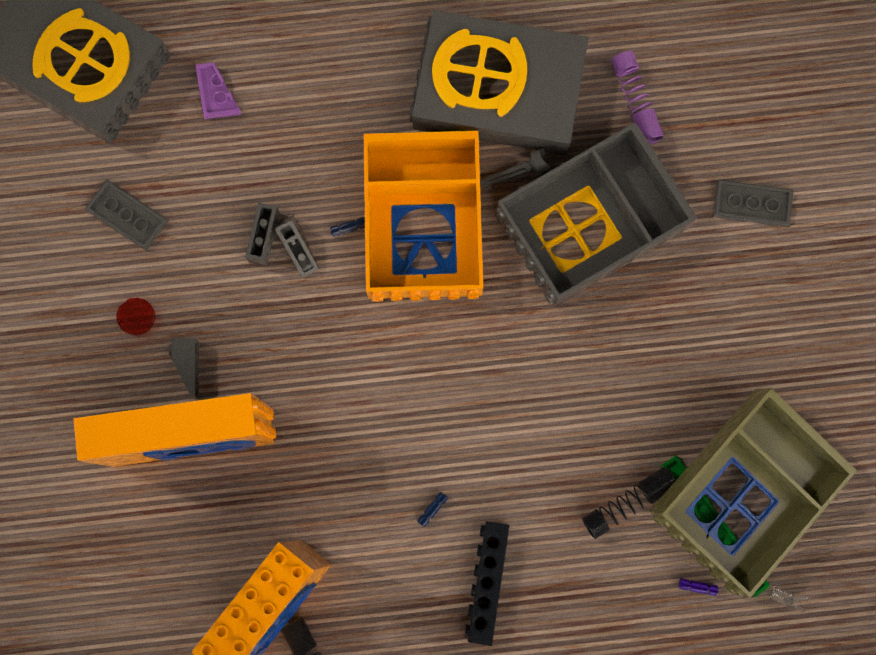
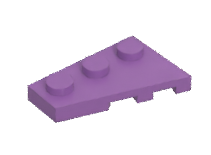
(214, 94)

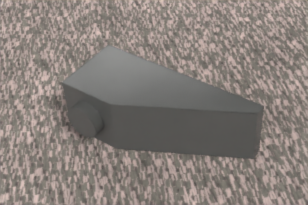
(297, 245)
(186, 359)

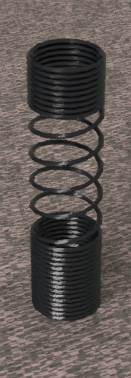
(652, 488)
(299, 637)

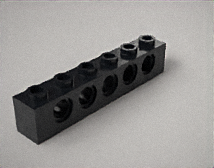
(485, 635)

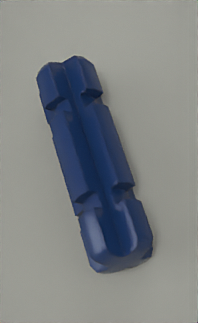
(347, 227)
(432, 509)

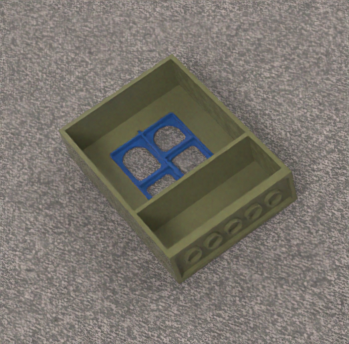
(781, 459)

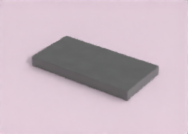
(753, 203)
(126, 215)

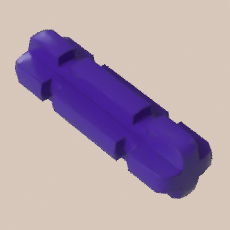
(699, 587)

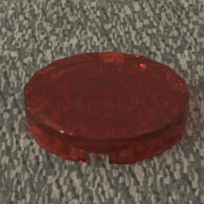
(135, 316)

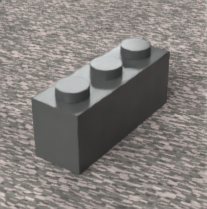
(262, 234)

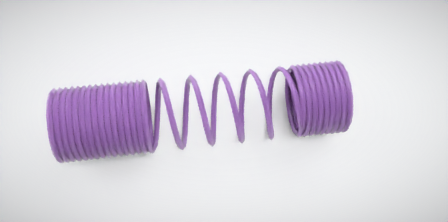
(647, 121)

